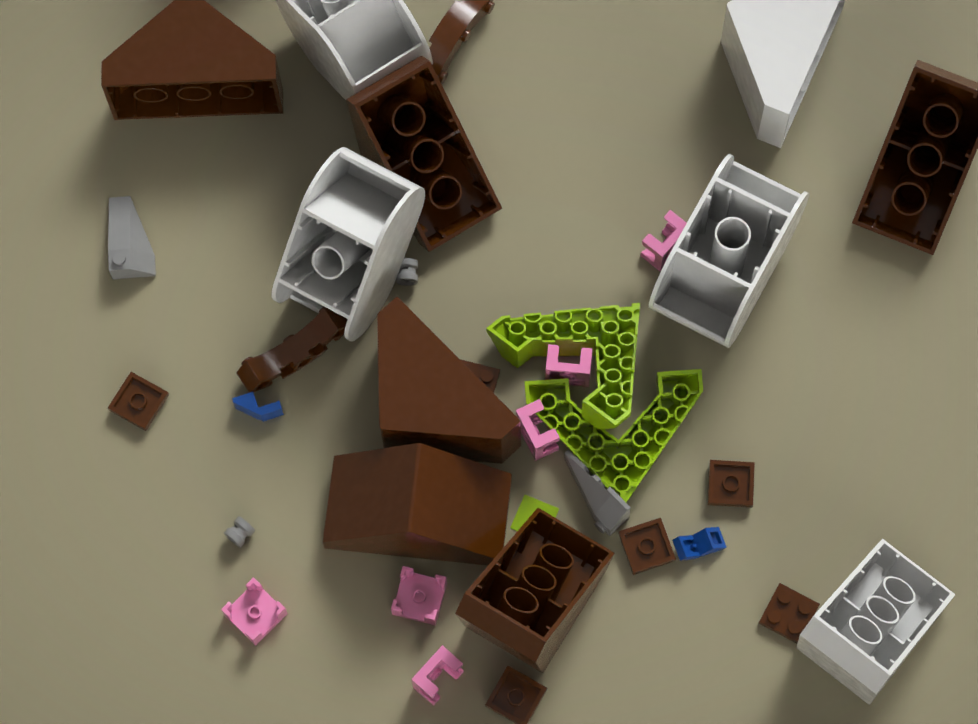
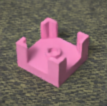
(657, 252)
(577, 373)
(538, 444)
(419, 596)
(255, 612)
(432, 669)

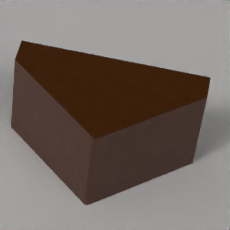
(191, 66)
(414, 132)
(923, 159)
(434, 396)
(417, 505)
(535, 589)

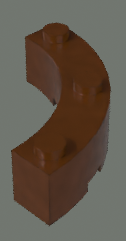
(455, 30)
(294, 351)

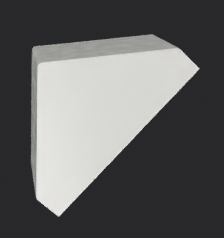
(774, 56)
(874, 620)

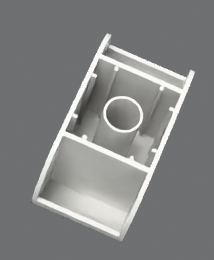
(355, 39)
(349, 239)
(727, 252)

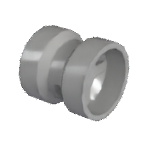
(407, 273)
(238, 532)

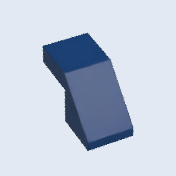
(248, 405)
(700, 544)

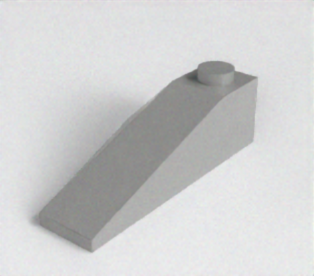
(128, 244)
(604, 505)

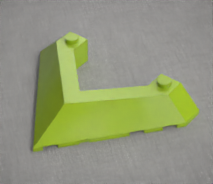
(606, 329)
(627, 460)

